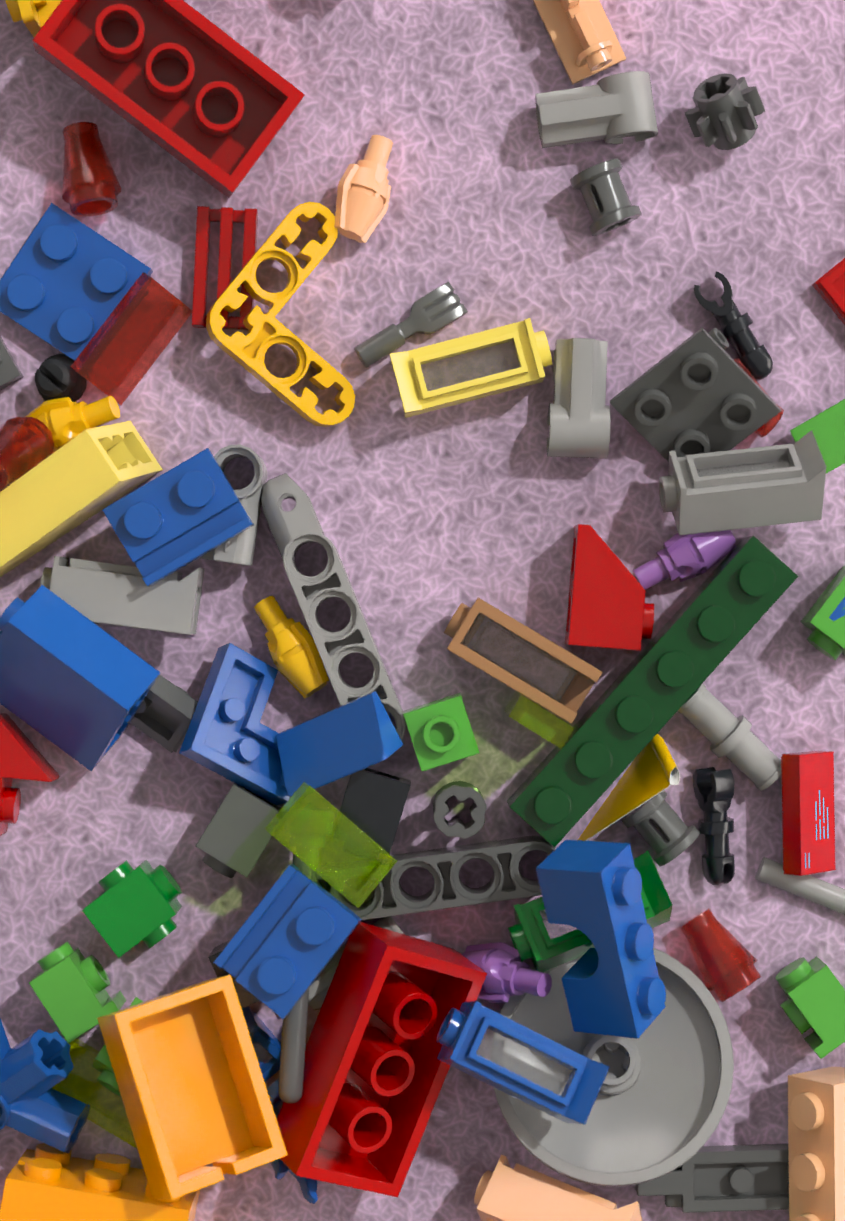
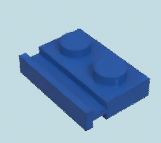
(178, 517)
(287, 941)

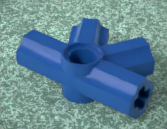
(27, 1092)

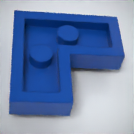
(227, 725)

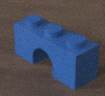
(599, 893)

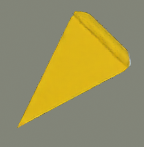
(644, 779)

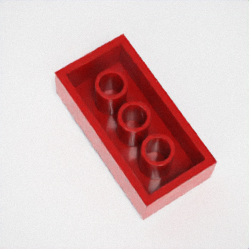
(173, 80)
(375, 1060)

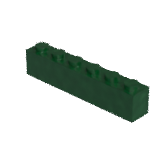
(652, 689)

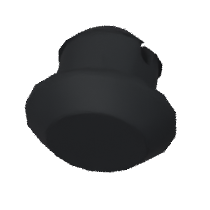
(58, 379)

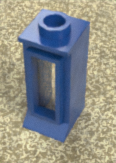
(520, 1062)

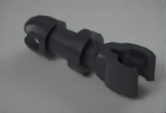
(736, 329)
(714, 796)

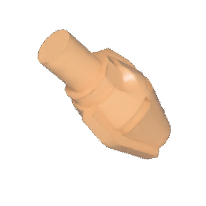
(364, 192)

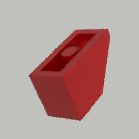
(604, 597)

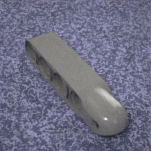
(292, 531)

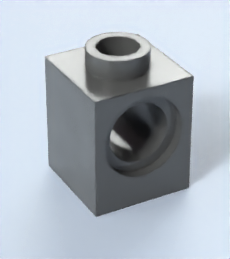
(237, 832)

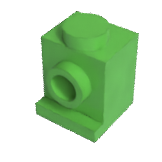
(74, 990)
(814, 1002)

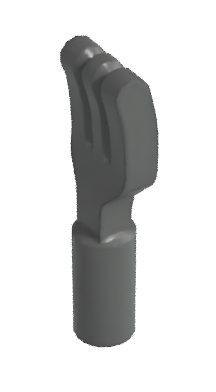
(426, 317)

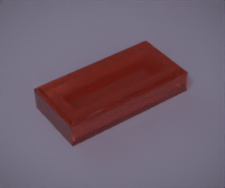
(132, 338)

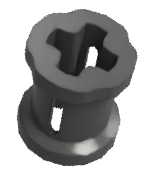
(605, 196)
(456, 827)
(661, 828)

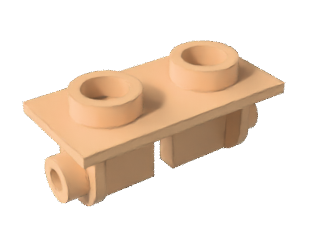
(580, 36)

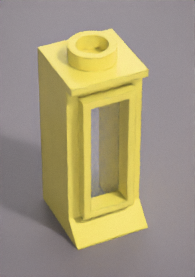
(470, 367)

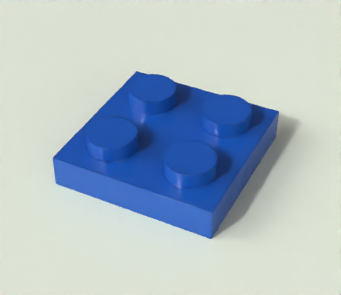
(66, 282)

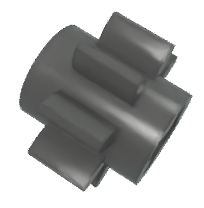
(725, 111)

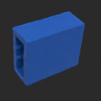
(69, 676)

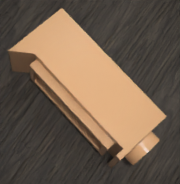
(532, 1196)

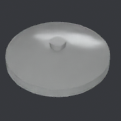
(658, 1093)

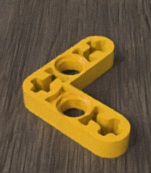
(268, 331)

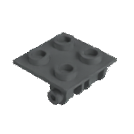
(695, 399)

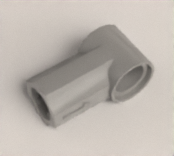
(609, 111)
(578, 412)
(241, 547)

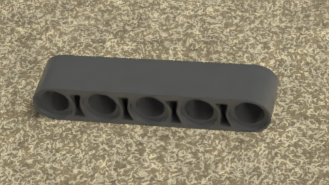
(448, 889)

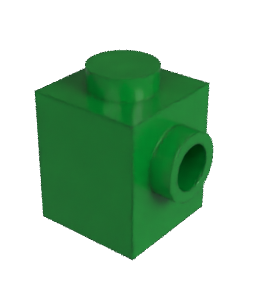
(135, 906)

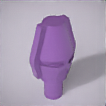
(685, 557)
(506, 973)

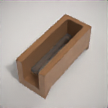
(521, 658)

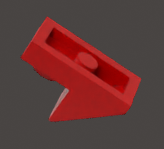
(19, 761)

